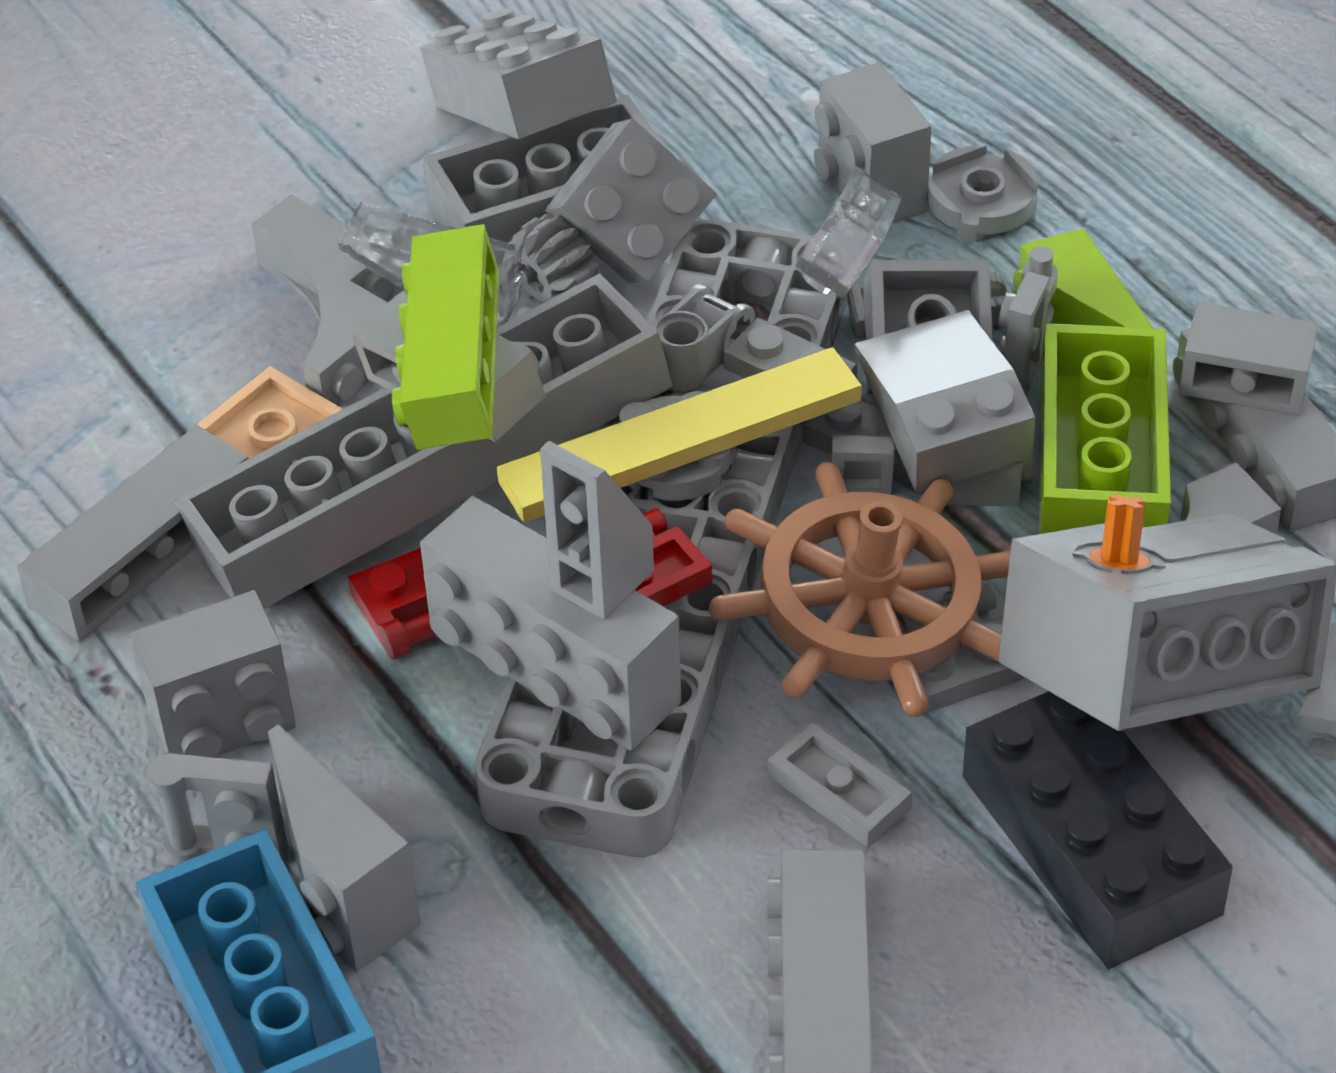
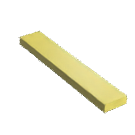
(696, 426)

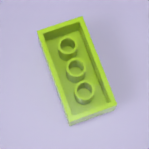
(1102, 424)

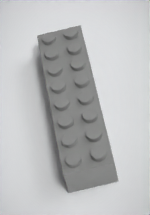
(363, 482)

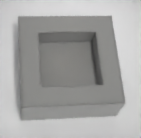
(864, 462)

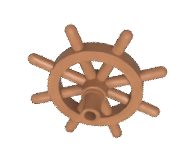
(868, 585)

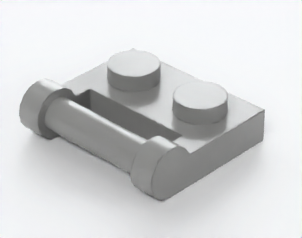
(237, 799)

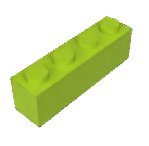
(448, 338)

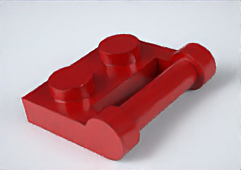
(394, 602)

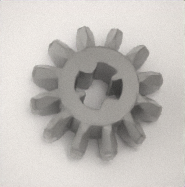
(553, 257)

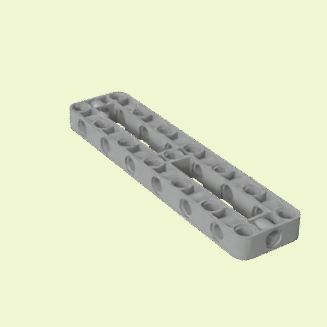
(636, 797)

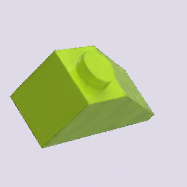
(1086, 284)

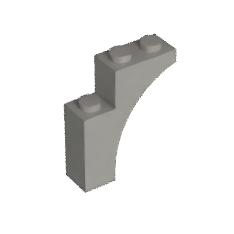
(304, 251)

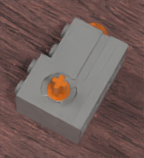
(1165, 615)

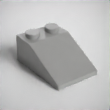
(948, 399)
(347, 858)

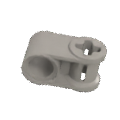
(698, 334)

